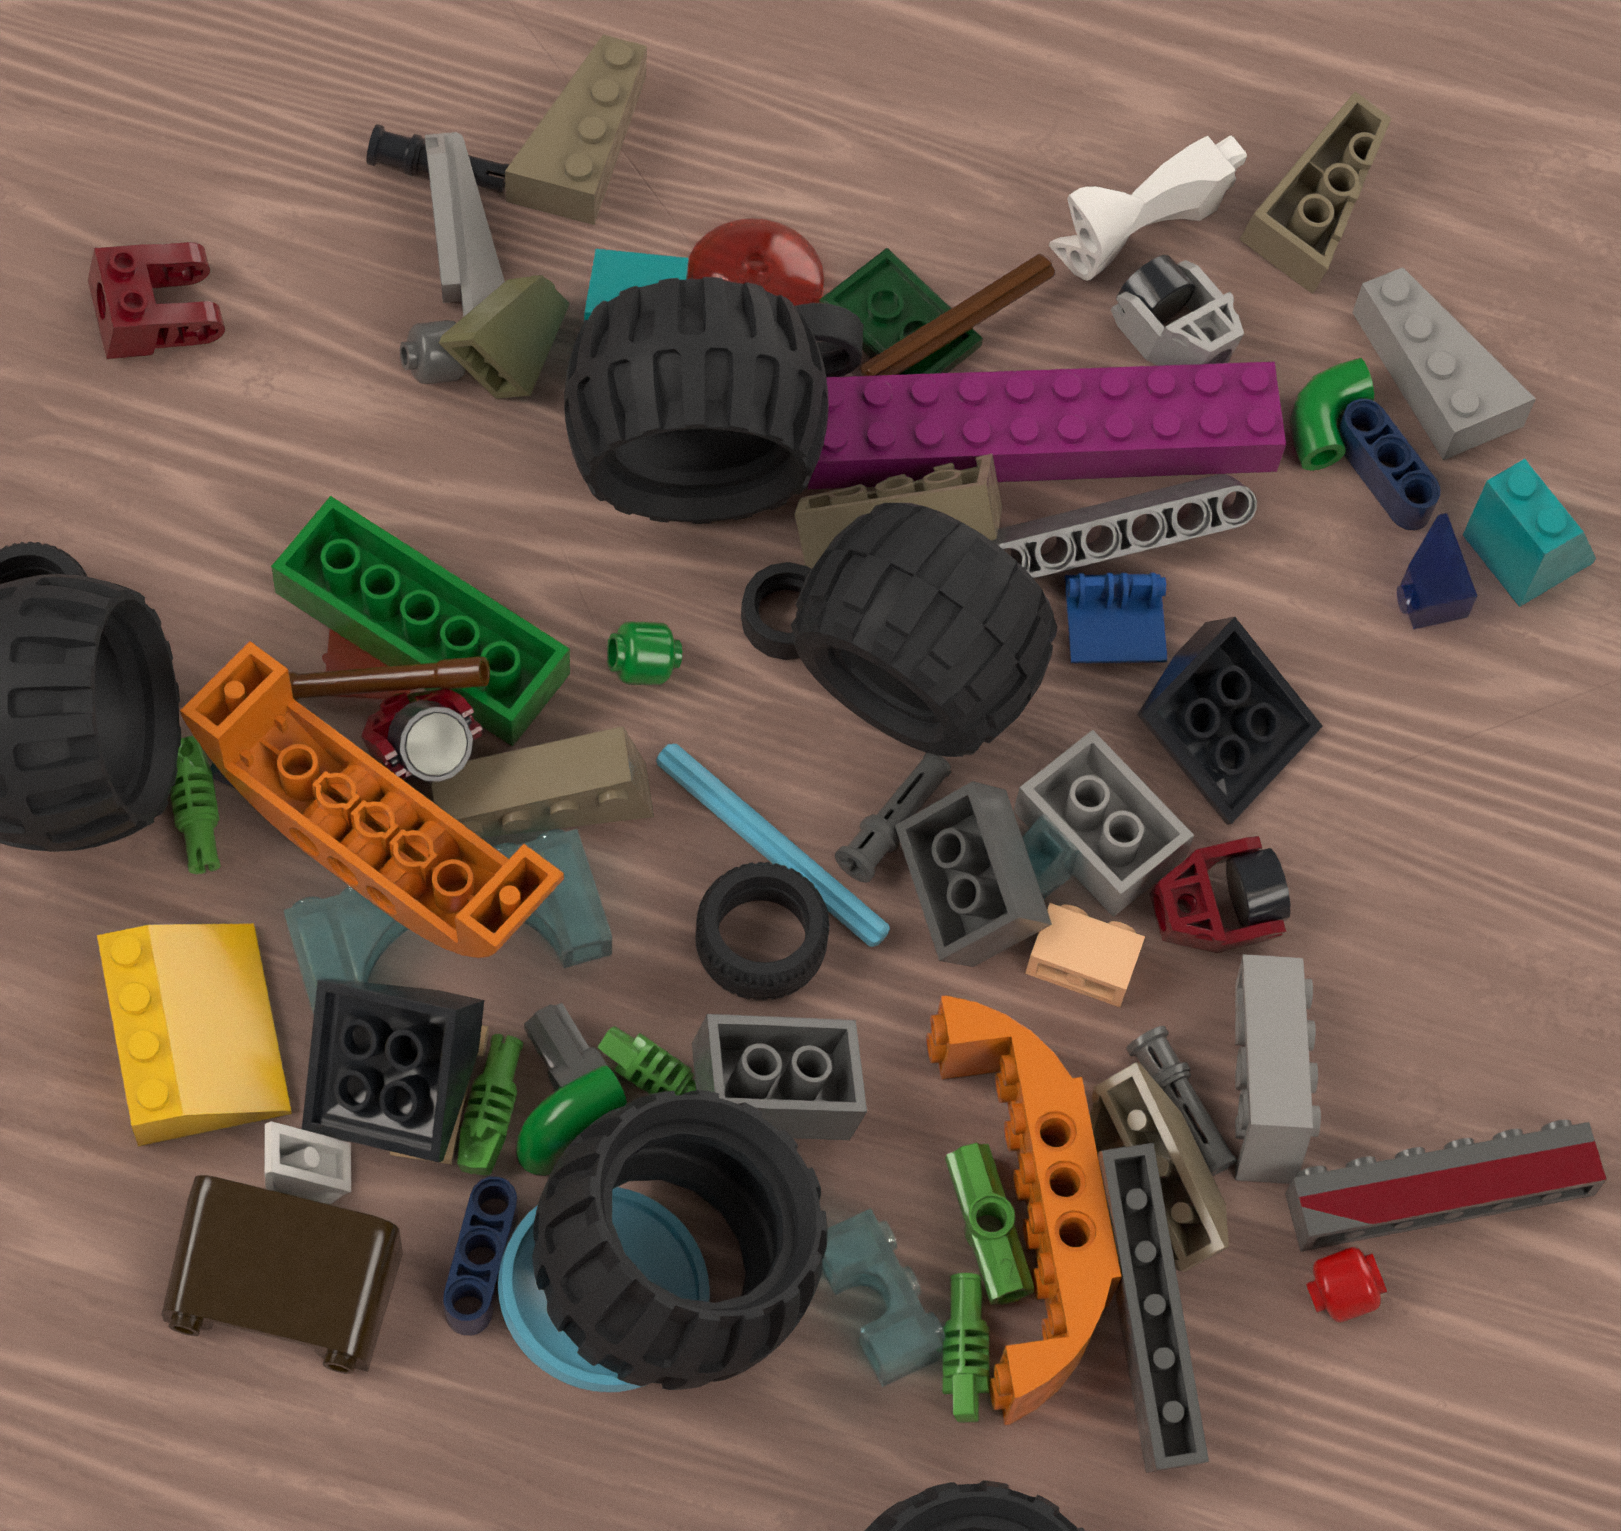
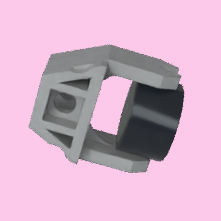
(1157, 295)

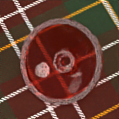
(788, 259)

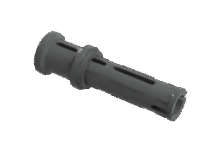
(878, 831)
(1176, 1075)

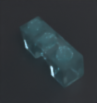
(905, 1336)

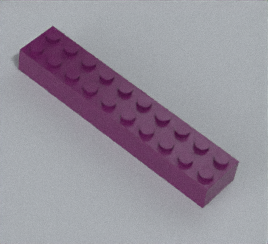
(1054, 423)

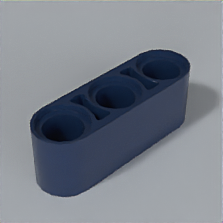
(1388, 484)
(480, 1231)

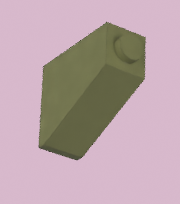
(508, 335)

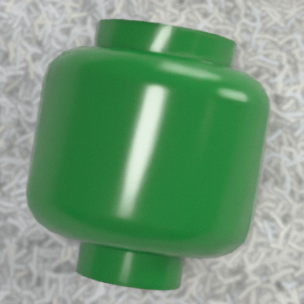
(643, 653)

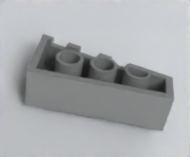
(1439, 366)
(1274, 1068)

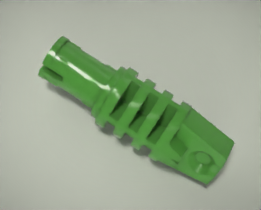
(196, 806)
(647, 1063)
(489, 1108)
(966, 1348)

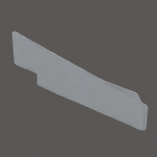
(463, 237)

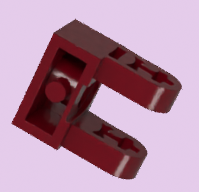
(125, 303)

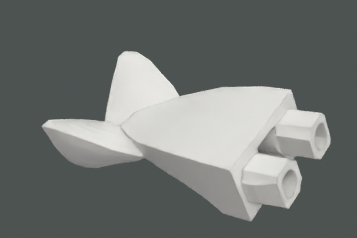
(1181, 188)

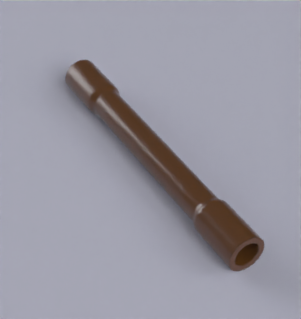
(443, 674)

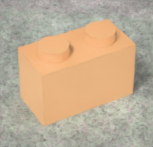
(1085, 954)

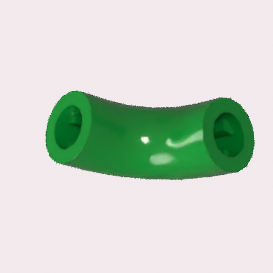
(1318, 409)
(564, 1116)

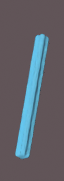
(771, 842)

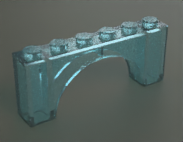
(348, 933)

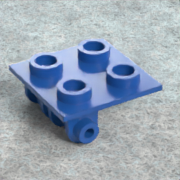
(1116, 618)

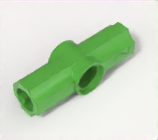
(999, 1252)

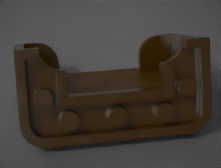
(283, 1270)

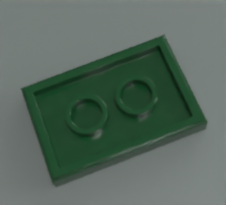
(894, 305)

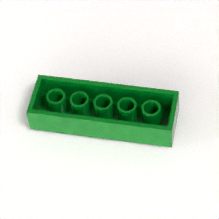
(418, 613)

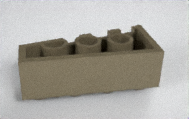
(579, 139)
(1312, 203)
(965, 495)
(550, 786)

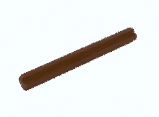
(961, 318)

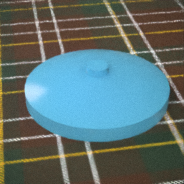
(651, 1240)

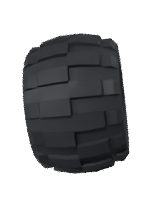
(924, 629)

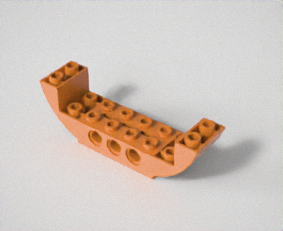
(1061, 1190)

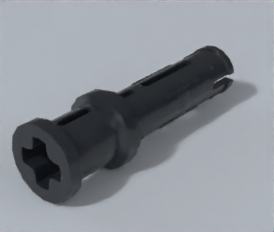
(411, 156)

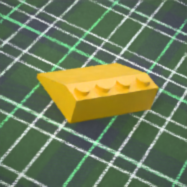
(192, 1028)

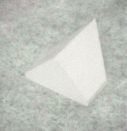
(306, 1163)

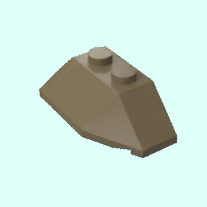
(1136, 1111)

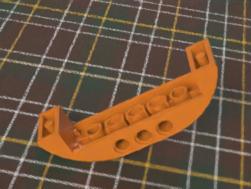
(360, 814)

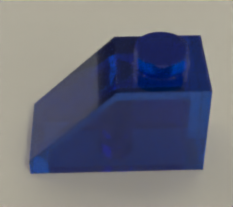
(1437, 579)

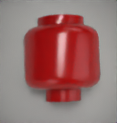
(1346, 1284)

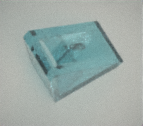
(1050, 855)

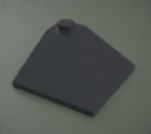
(1227, 716)
(390, 1065)

